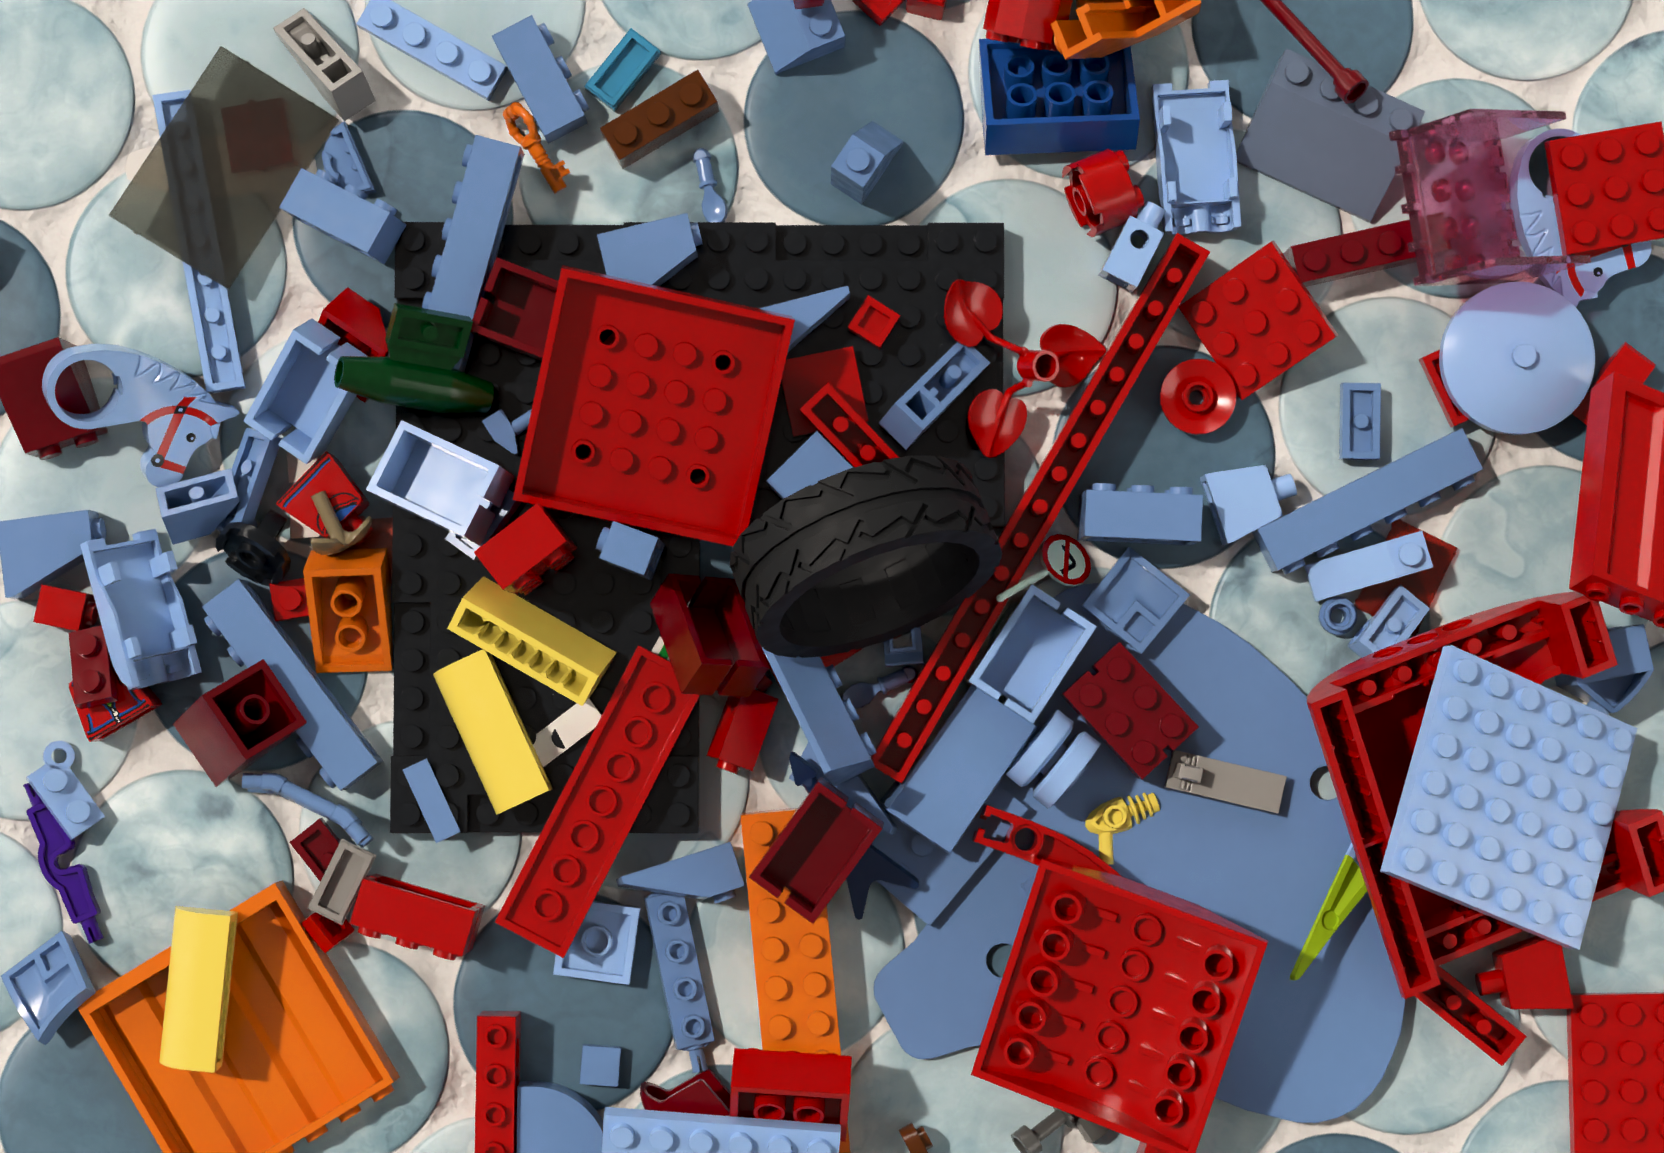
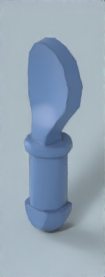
(713, 204)
(863, 693)

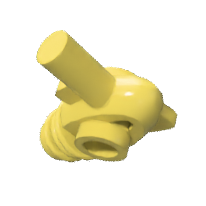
(1115, 817)

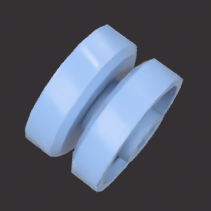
(1058, 763)

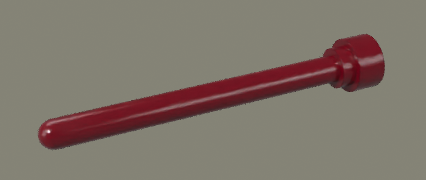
(1348, 83)

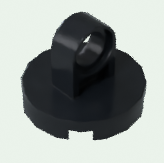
(255, 550)

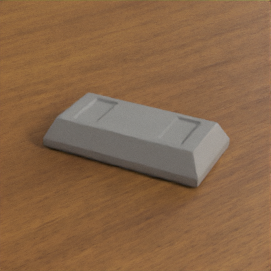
(341, 881)

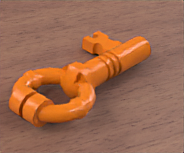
(531, 142)

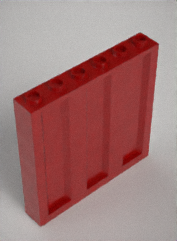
(1622, 500)

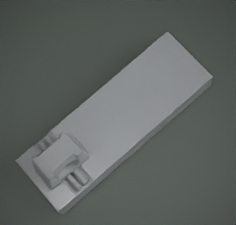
(1225, 781)

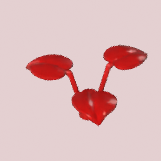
(1064, 360)

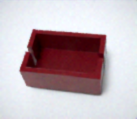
(520, 309)
(709, 637)
(1129, 711)
(817, 850)

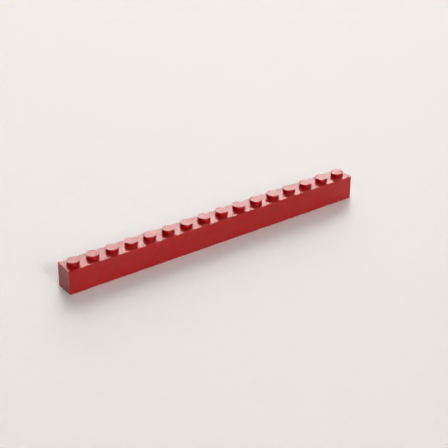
(1040, 505)

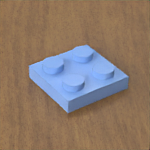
(603, 945)

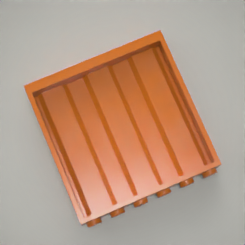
(290, 1046)

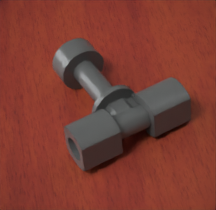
(1029, 1140)

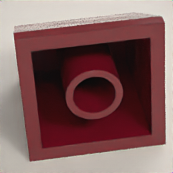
(32, 418)
(239, 722)

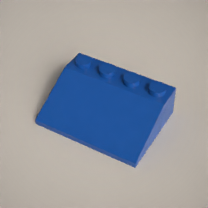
(1054, 104)

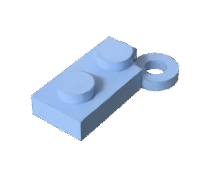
(64, 793)

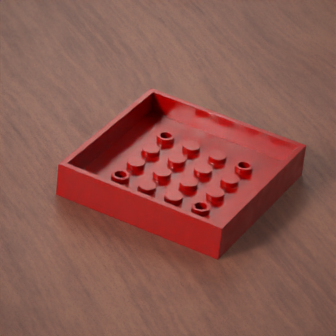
(653, 407)

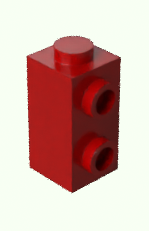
(742, 731)

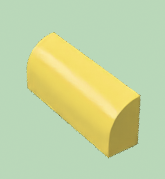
(531, 640)
(492, 731)
(198, 989)

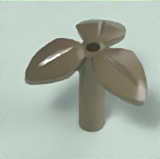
(339, 538)

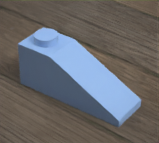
(1368, 566)

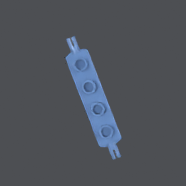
(680, 975)

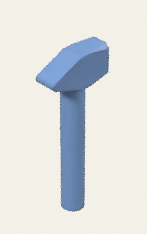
(506, 432)

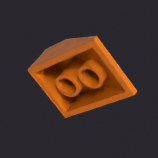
(350, 610)

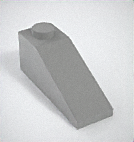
(325, 64)

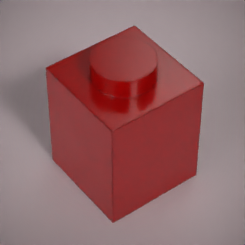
(65, 608)

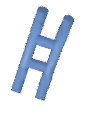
(279, 785)

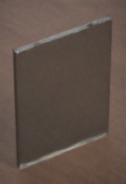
(223, 167)

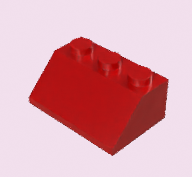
(791, 1086)

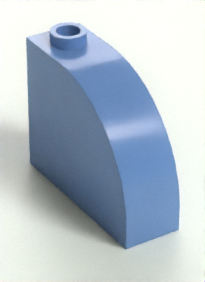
(556, 1120)

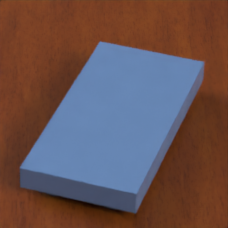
(961, 769)

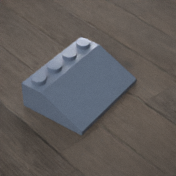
(1320, 142)

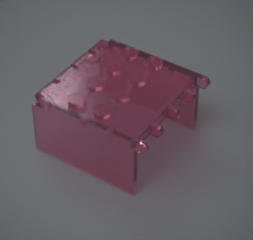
(1461, 199)

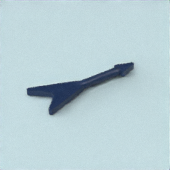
(873, 864)

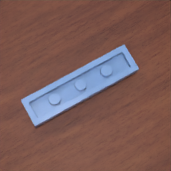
(432, 47)

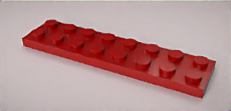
(598, 804)

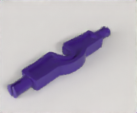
(71, 882)

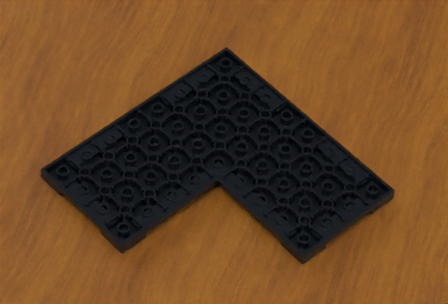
(739, 264)

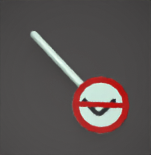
(1062, 560)

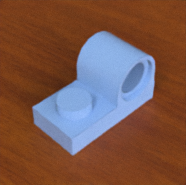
(1390, 624)

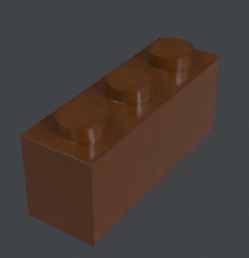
(660, 119)

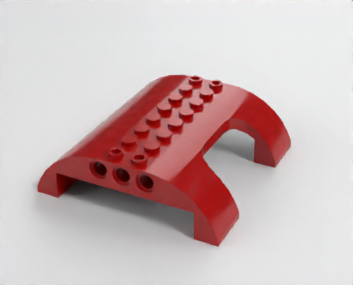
(1368, 732)

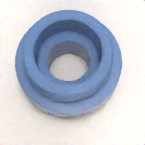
(1349, 615)

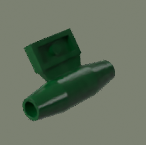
(420, 365)

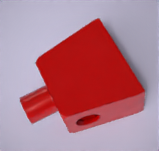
(1528, 976)

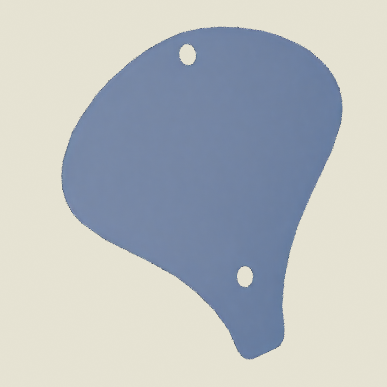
(1302, 1044)

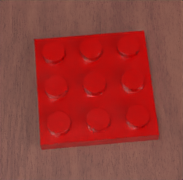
(1608, 187)
(1258, 320)

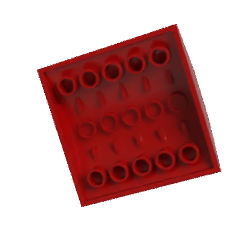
(1119, 1005)

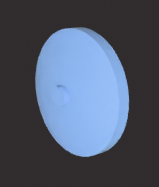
(1517, 358)

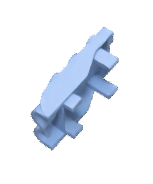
(1196, 159)
(141, 610)

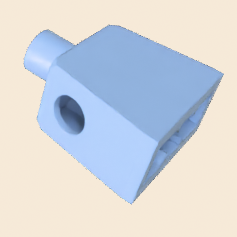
(1127, 263)
(1245, 499)

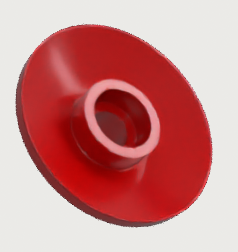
(1213, 384)

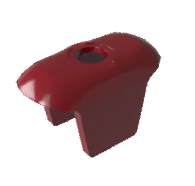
(697, 1095)

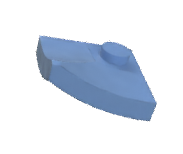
(1135, 600)
(49, 985)

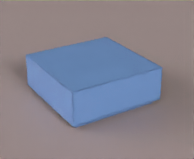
(600, 1065)

